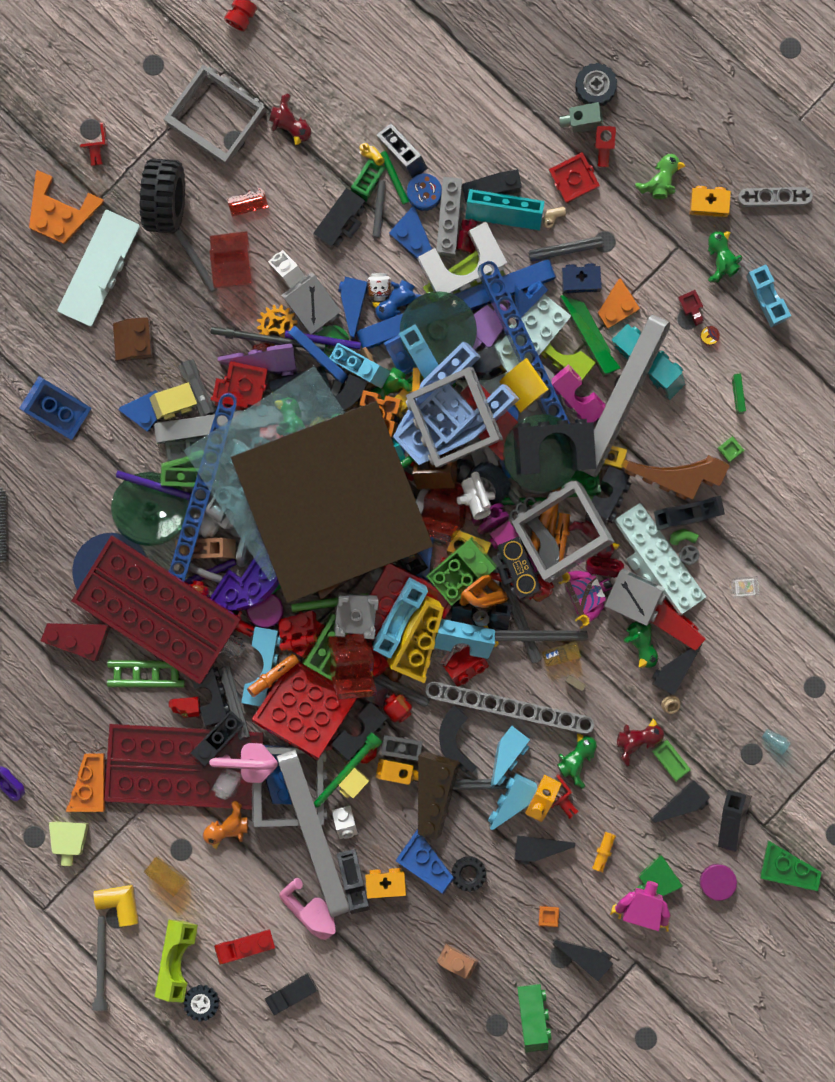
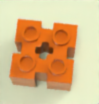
(389, 407)

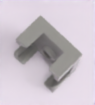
(356, 614)

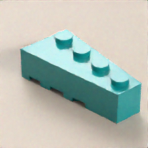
(662, 372)

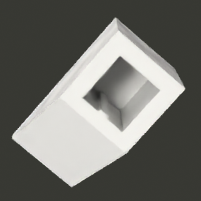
(286, 269)

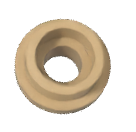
(671, 704)

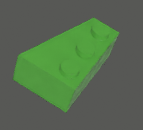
(178, 473)
(320, 656)

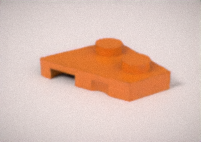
(617, 305)

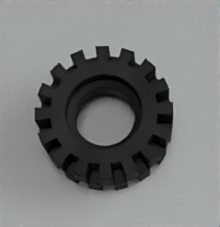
(469, 885)

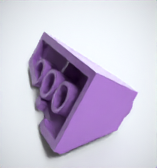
(276, 359)

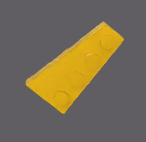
(417, 641)

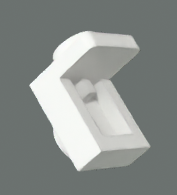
(344, 822)

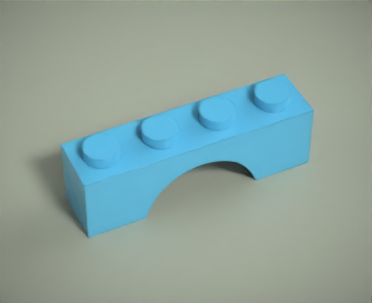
(393, 627)
(265, 642)

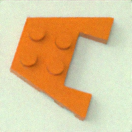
(54, 217)

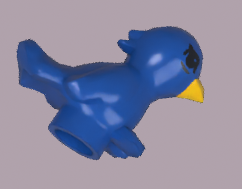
(400, 296)

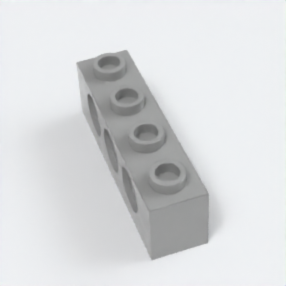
(449, 217)

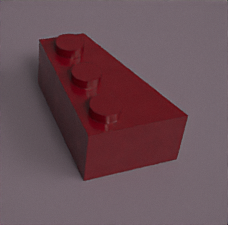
(80, 639)

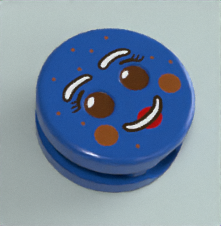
(424, 192)

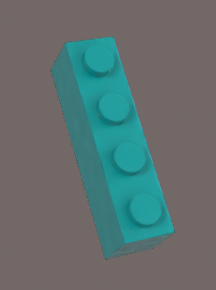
(504, 209)

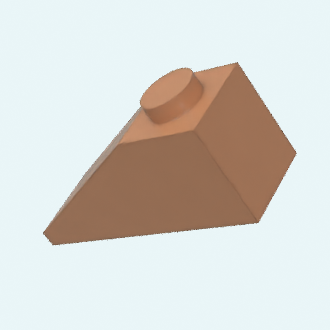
(212, 548)

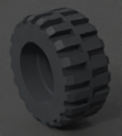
(162, 195)

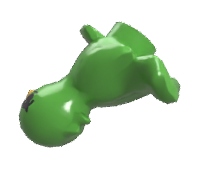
(661, 183)

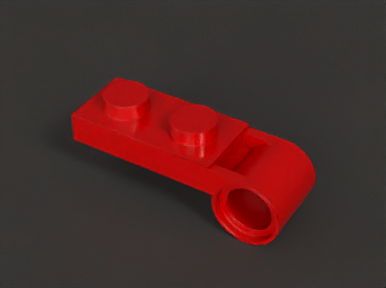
(244, 947)

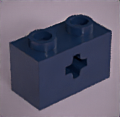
(572, 284)

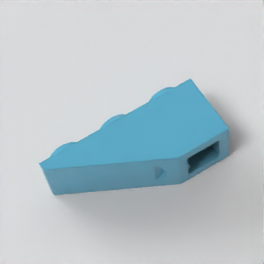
(419, 350)
(359, 365)
(507, 751)
(517, 797)

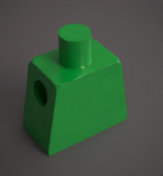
(662, 874)

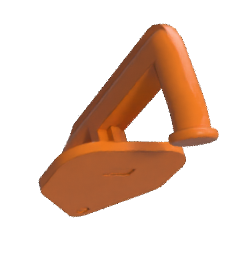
(483, 599)

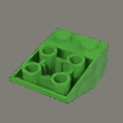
(461, 570)

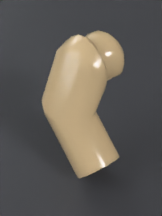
(551, 215)

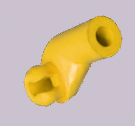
(372, 153)

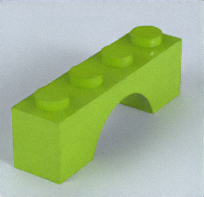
(579, 362)
(170, 981)

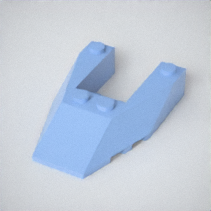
(447, 412)

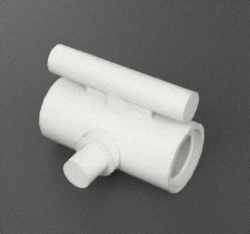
(476, 497)

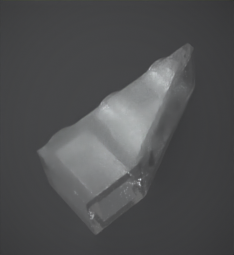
(227, 783)

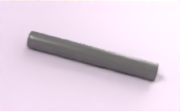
(379, 208)

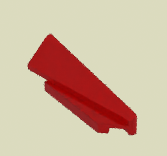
(678, 625)

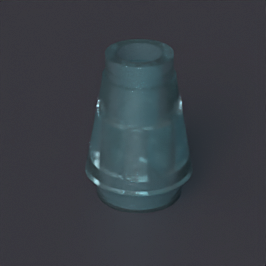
(776, 741)

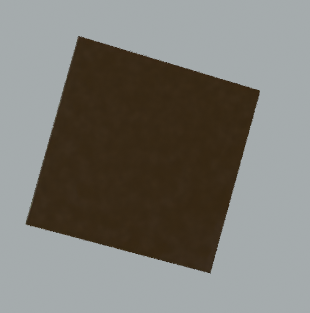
(331, 501)

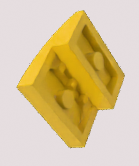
(525, 384)

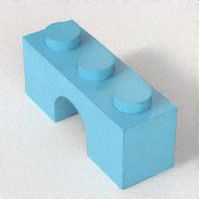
(763, 288)
(478, 638)

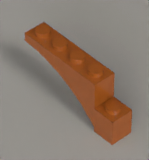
(681, 479)

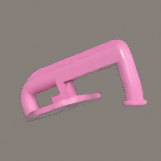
(255, 762)
(313, 916)

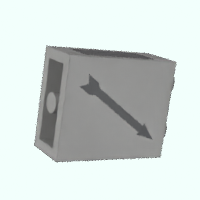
(311, 303)
(635, 597)

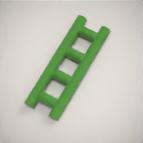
(313, 605)
(136, 682)

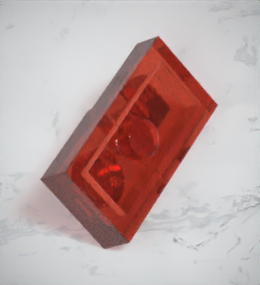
(247, 202)

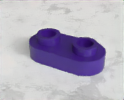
(10, 785)

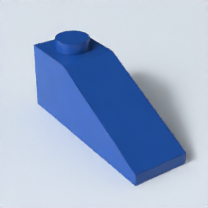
(353, 297)

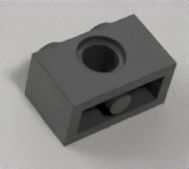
(401, 747)

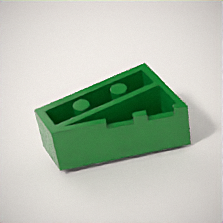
(534, 1018)

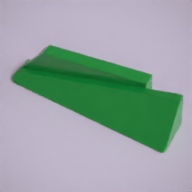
(590, 335)

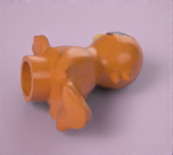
(231, 827)

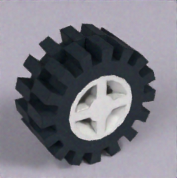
(198, 1009)

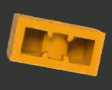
(700, 205)
(396, 888)

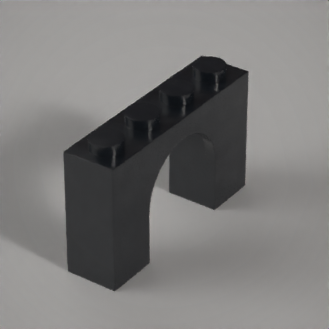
(579, 436)

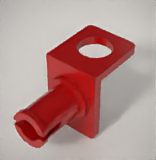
(604, 146)
(94, 148)
(243, 625)
(564, 802)

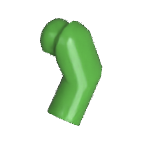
(681, 535)

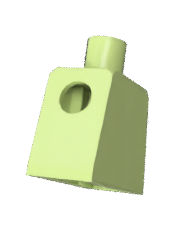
(67, 839)

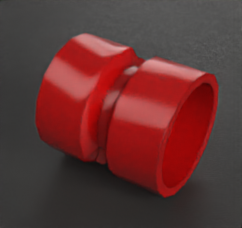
(240, 14)

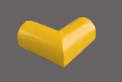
(121, 898)

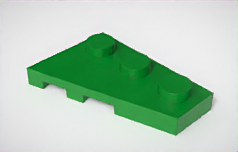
(787, 869)

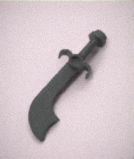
(549, 549)

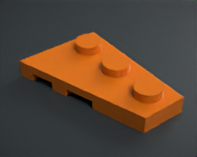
(90, 785)

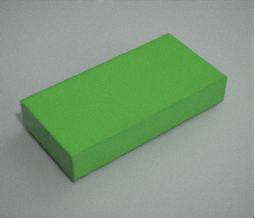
(671, 760)

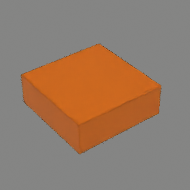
(548, 916)

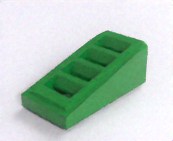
(363, 190)

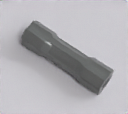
(192, 375)

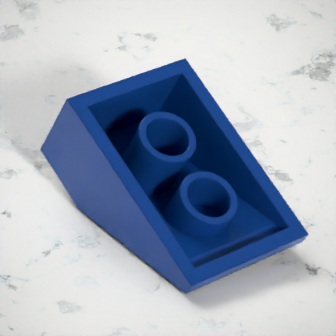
(55, 408)

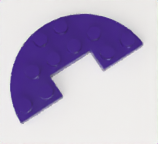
(244, 592)

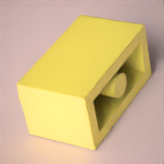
(173, 401)
(353, 783)

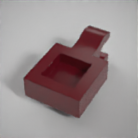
(464, 241)
(691, 305)

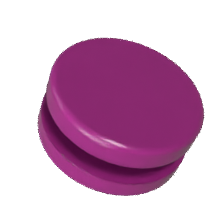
(492, 521)
(267, 612)
(718, 882)

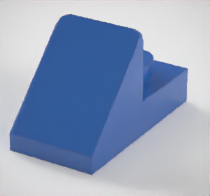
(525, 301)

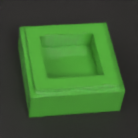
(730, 449)

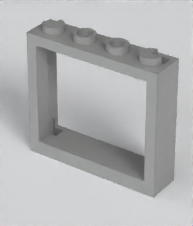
(226, 84)
(482, 404)
(580, 555)
(321, 775)

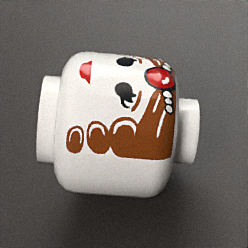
(379, 286)

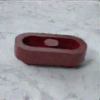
(604, 567)

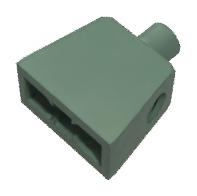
(590, 114)

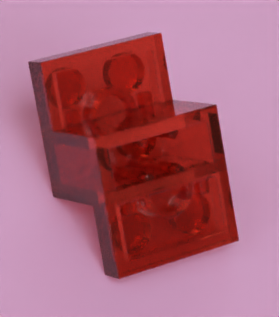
(230, 260)
(442, 512)
(352, 666)

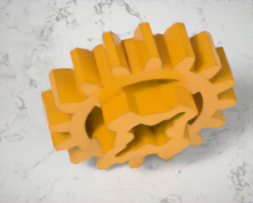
(284, 320)

